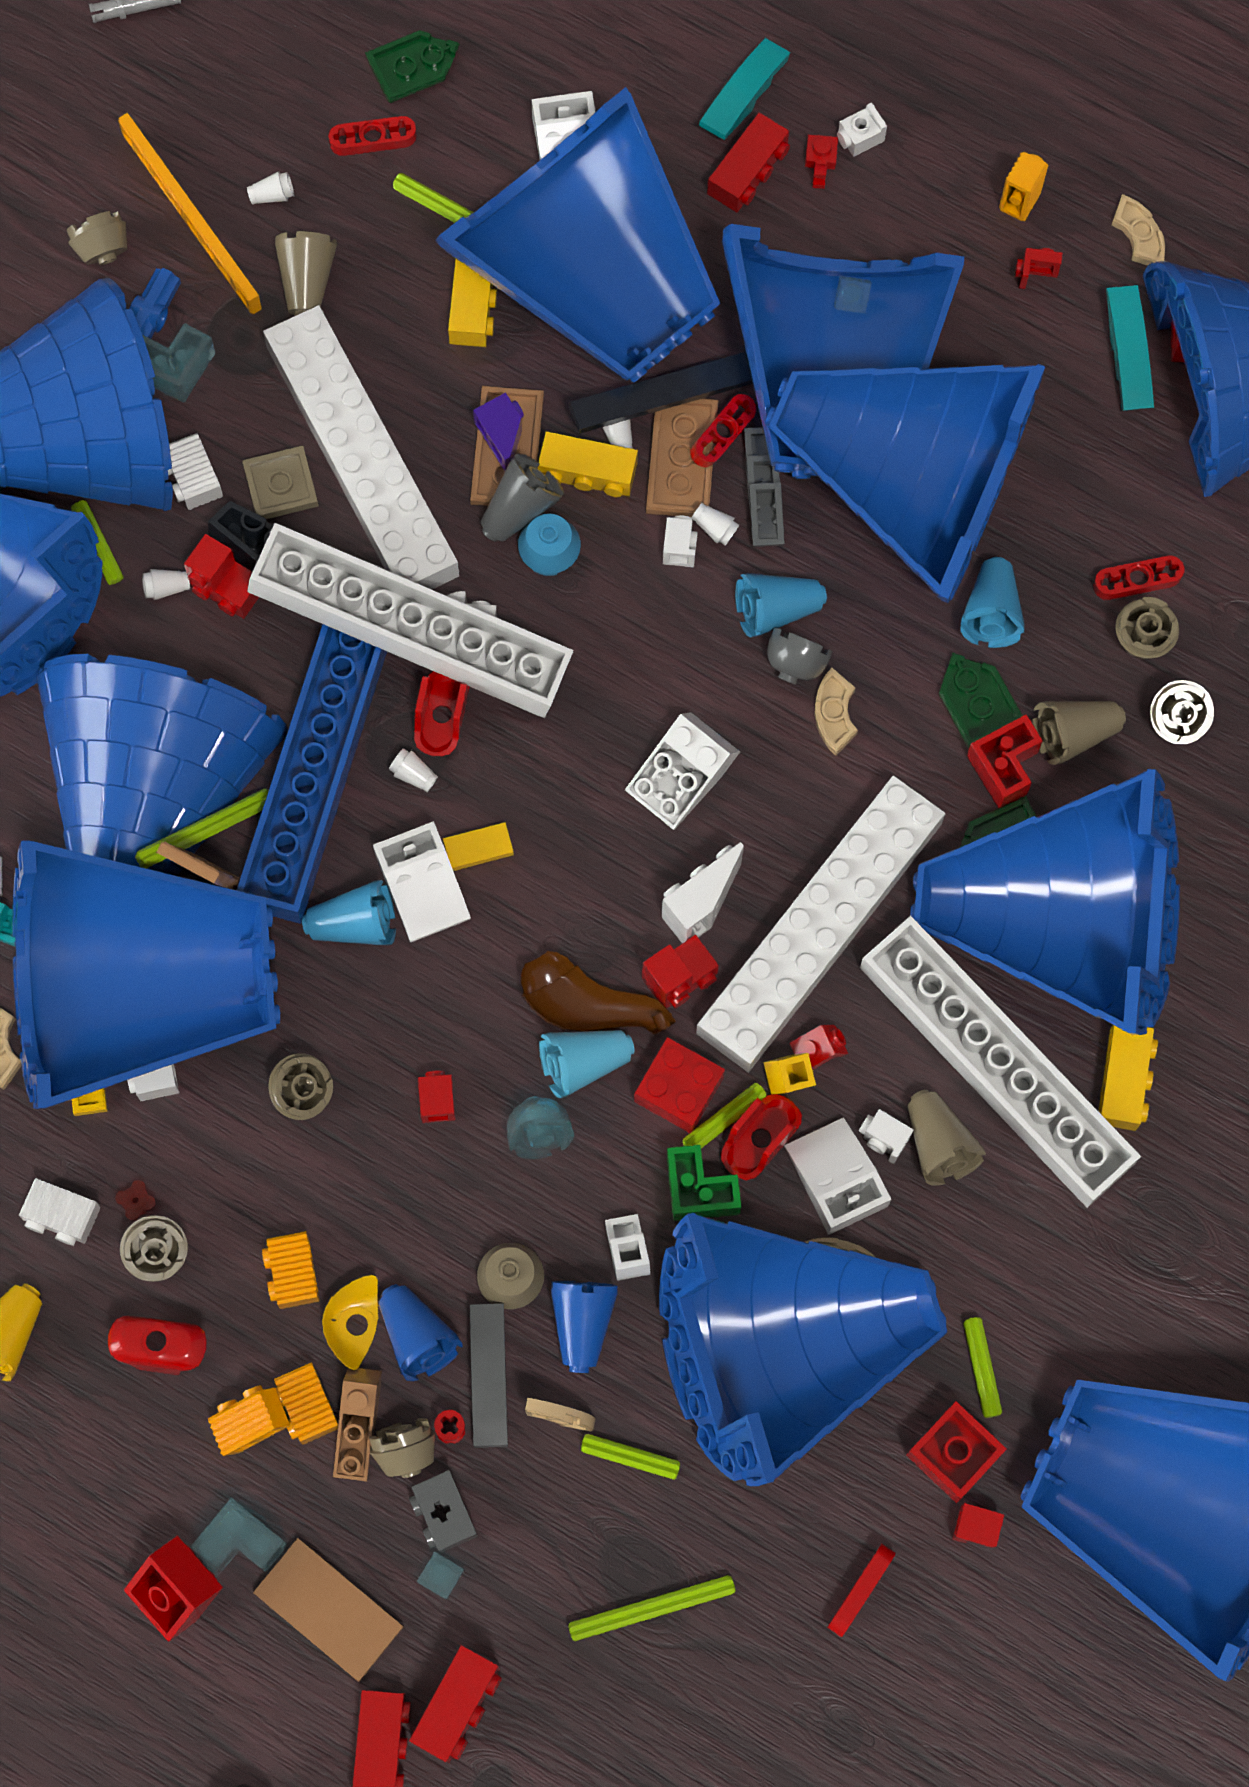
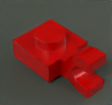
(821, 155)

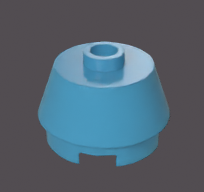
(549, 544)

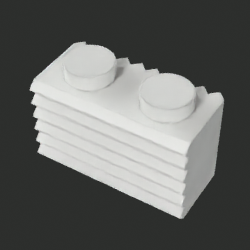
(193, 473)
(59, 1212)

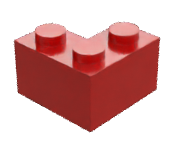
(219, 577)
(999, 759)
(679, 971)

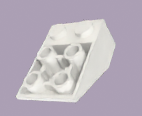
(559, 117)
(682, 769)
(421, 881)
(695, 904)
(838, 1175)

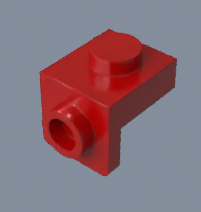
(1038, 262)
(821, 1044)

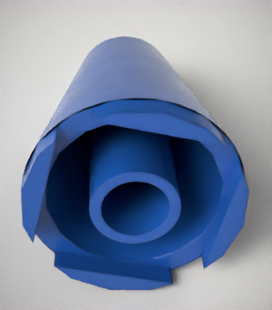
(582, 1320)
(416, 1333)

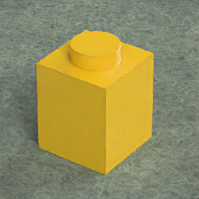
(789, 1073)

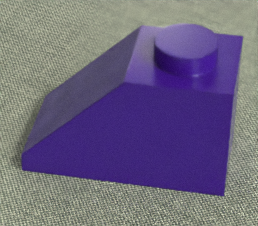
(500, 426)

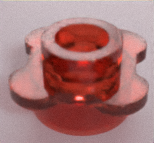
(144, 1203)

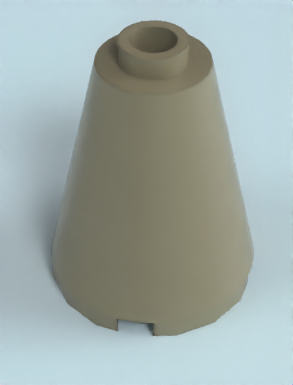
(304, 268)
(1075, 726)
(942, 1140)

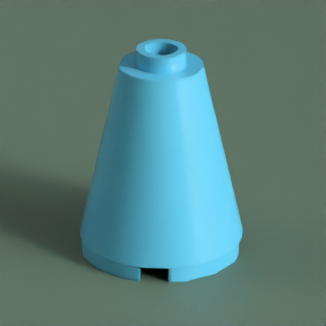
(582, 1057)

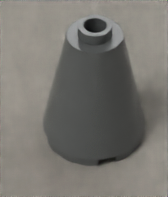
(519, 498)

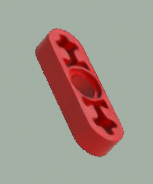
(365, 146)
(711, 434)
(1162, 581)
(861, 1590)

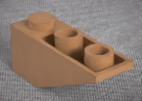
(357, 1423)

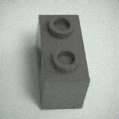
(442, 1491)

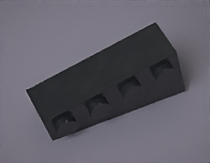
(240, 531)

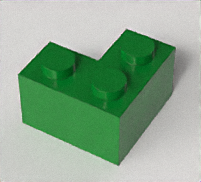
(694, 1193)

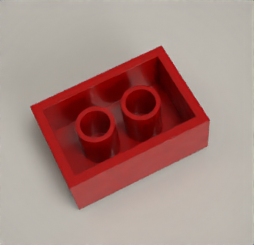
(456, 1705)

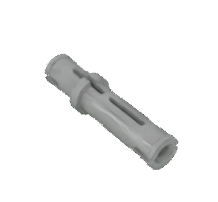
(121, 8)

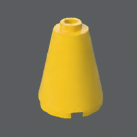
(17, 1318)

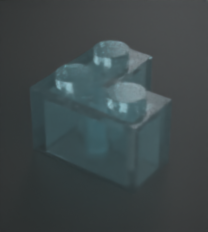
(182, 363)
(236, 1531)

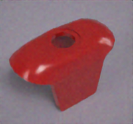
(434, 692)
(776, 1116)
(183, 1347)

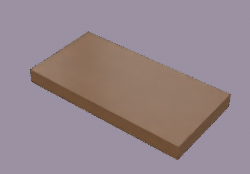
(487, 469)
(675, 481)
(199, 866)
(328, 1610)

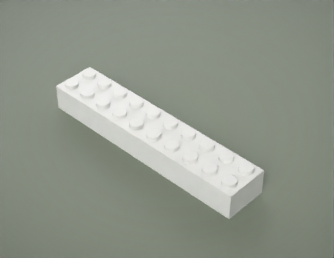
(360, 450)
(409, 620)
(820, 924)
(999, 1061)

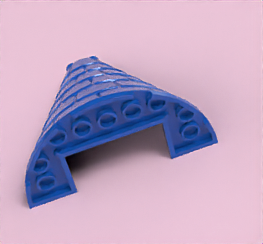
(1214, 341)
(83, 406)
(912, 451)
(45, 586)
(146, 751)
(1070, 901)
(783, 1338)

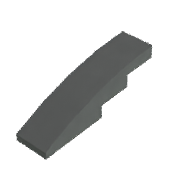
(763, 491)
(488, 1375)

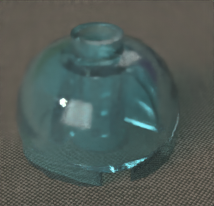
(538, 1127)

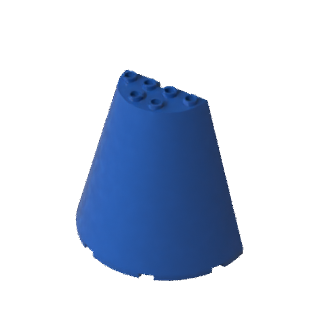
(595, 245)
(793, 323)
(130, 970)
(1157, 1507)

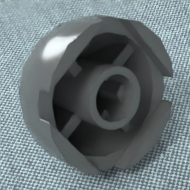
(796, 657)

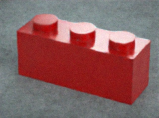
(749, 163)
(381, 1739)

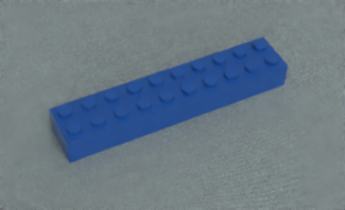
(311, 773)

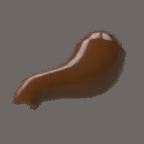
(577, 1003)

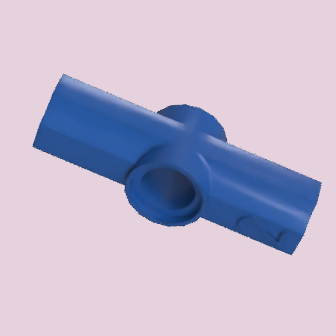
(152, 306)

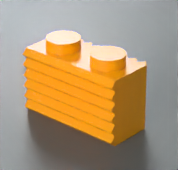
(1023, 186)
(291, 1269)
(306, 1404)
(248, 1421)

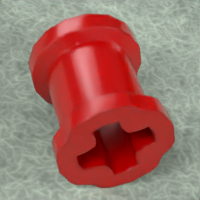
(450, 1416)

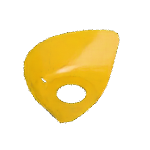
(355, 1298)

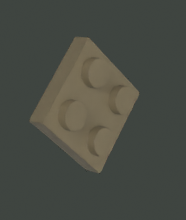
(280, 483)

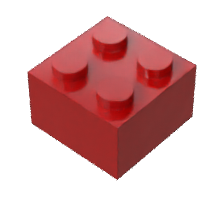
(679, 1085)
(956, 1452)
(173, 1588)

